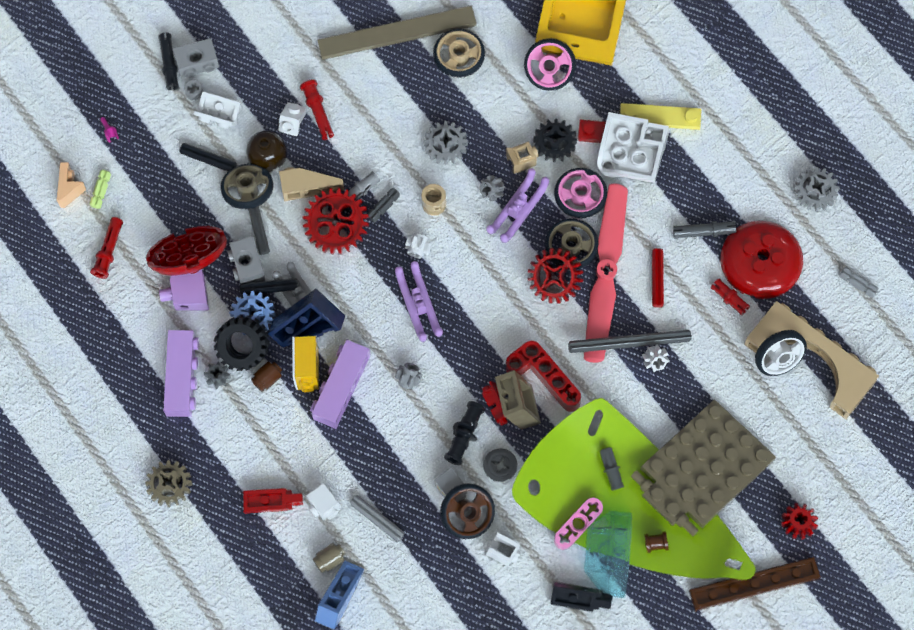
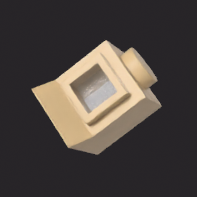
(522, 157)

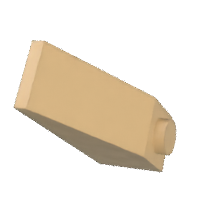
(302, 183)

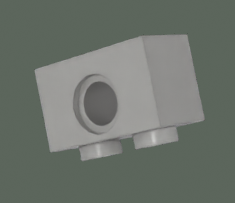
(186, 54)
(243, 250)

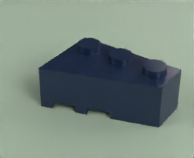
(307, 317)

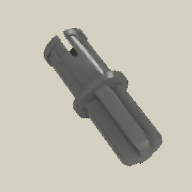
(611, 468)

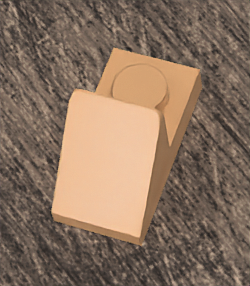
(68, 188)

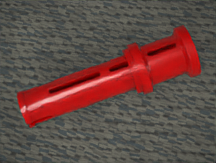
(315, 101)
(105, 256)

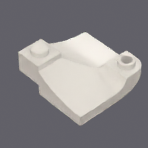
(632, 147)

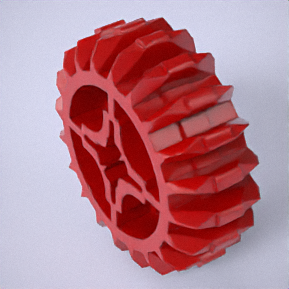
(542, 288)

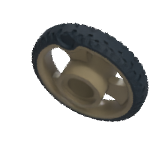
(247, 186)
(564, 227)

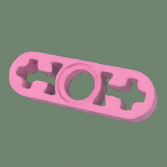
(584, 508)

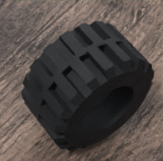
(227, 351)

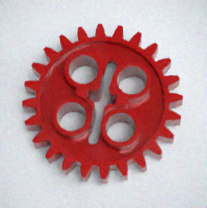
(338, 203)

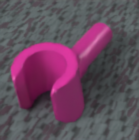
(109, 131)

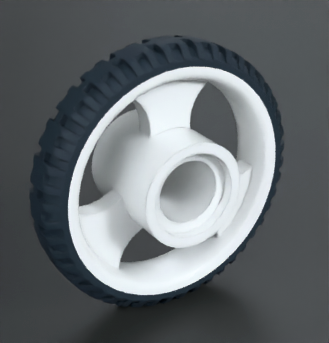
(783, 356)

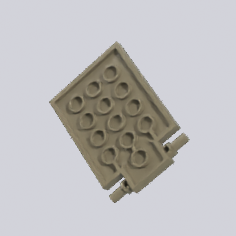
(702, 468)

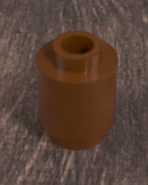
(266, 376)

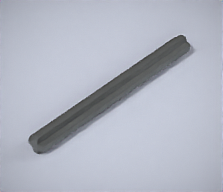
(629, 341)

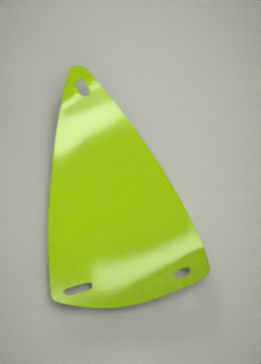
(572, 471)

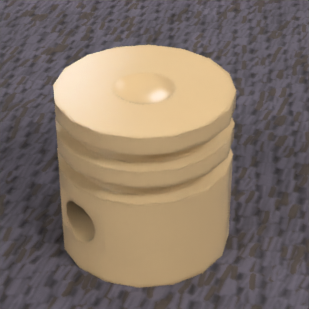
(433, 199)

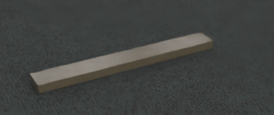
(396, 32)

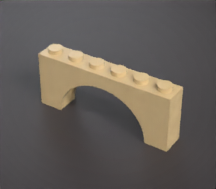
(851, 376)

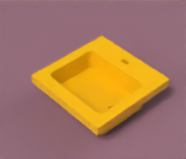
(584, 24)

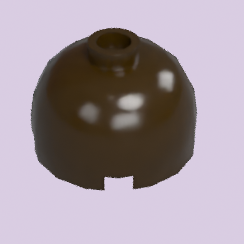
(266, 150)

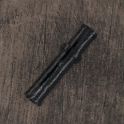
(169, 68)

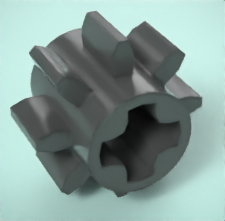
(213, 370)

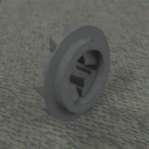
(496, 456)

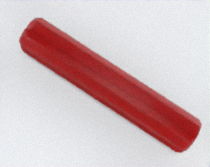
(657, 278)

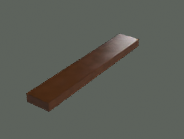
(761, 583)

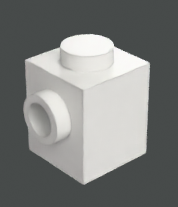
(322, 503)

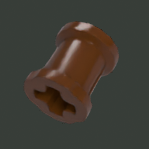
(656, 542)

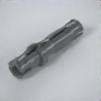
(704, 229)

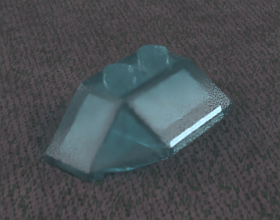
(609, 552)

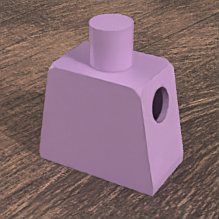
(187, 292)

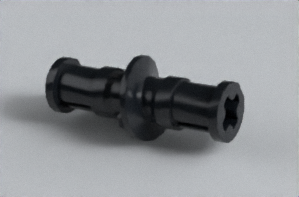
(464, 433)

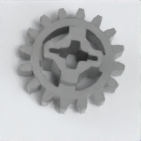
(436, 143)
(813, 197)

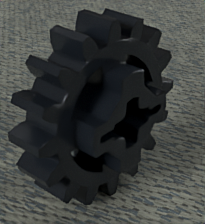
(564, 140)

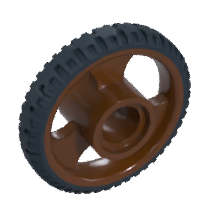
(449, 505)

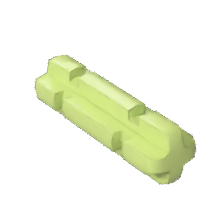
(100, 189)

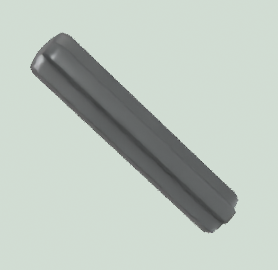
(259, 230)

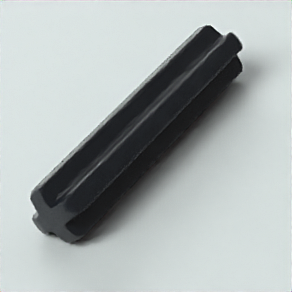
(207, 157)
(270, 286)

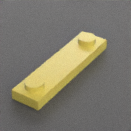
(665, 115)

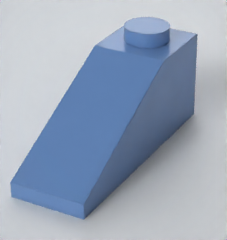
(338, 595)

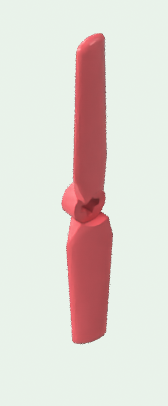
(609, 251)

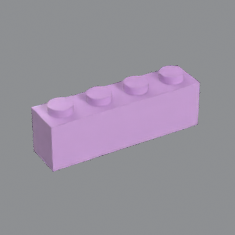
(180, 373)
(340, 384)

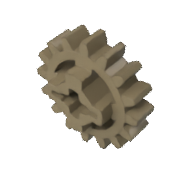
(163, 489)

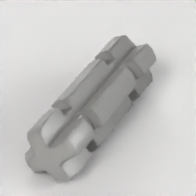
(859, 282)

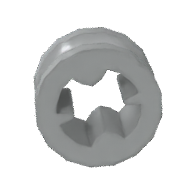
(197, 93)

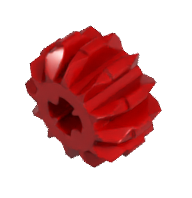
(794, 526)

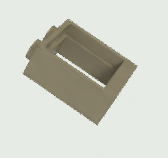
(521, 403)

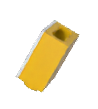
(305, 363)

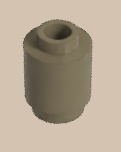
(329, 557)

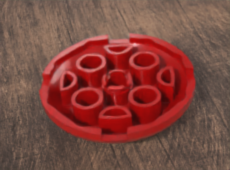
(187, 252)
(761, 277)

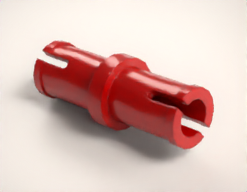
(730, 297)

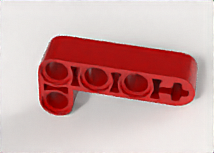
(547, 378)

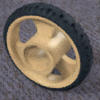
(450, 66)

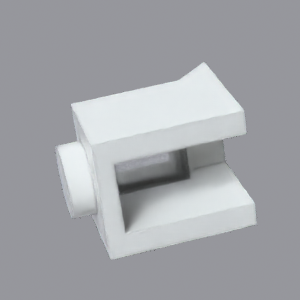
(504, 550)

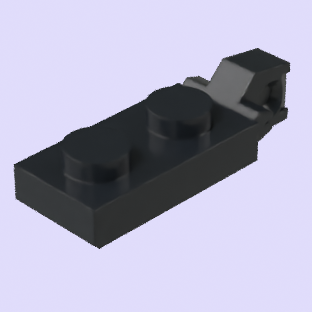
(579, 597)

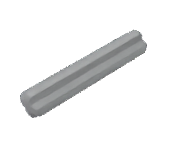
(377, 518)

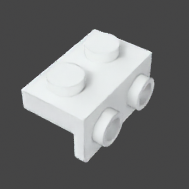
(218, 109)

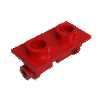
(492, 397)

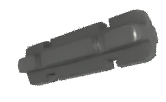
(383, 205)

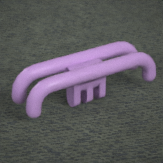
(518, 206)
(419, 302)

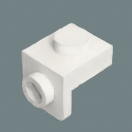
(291, 118)

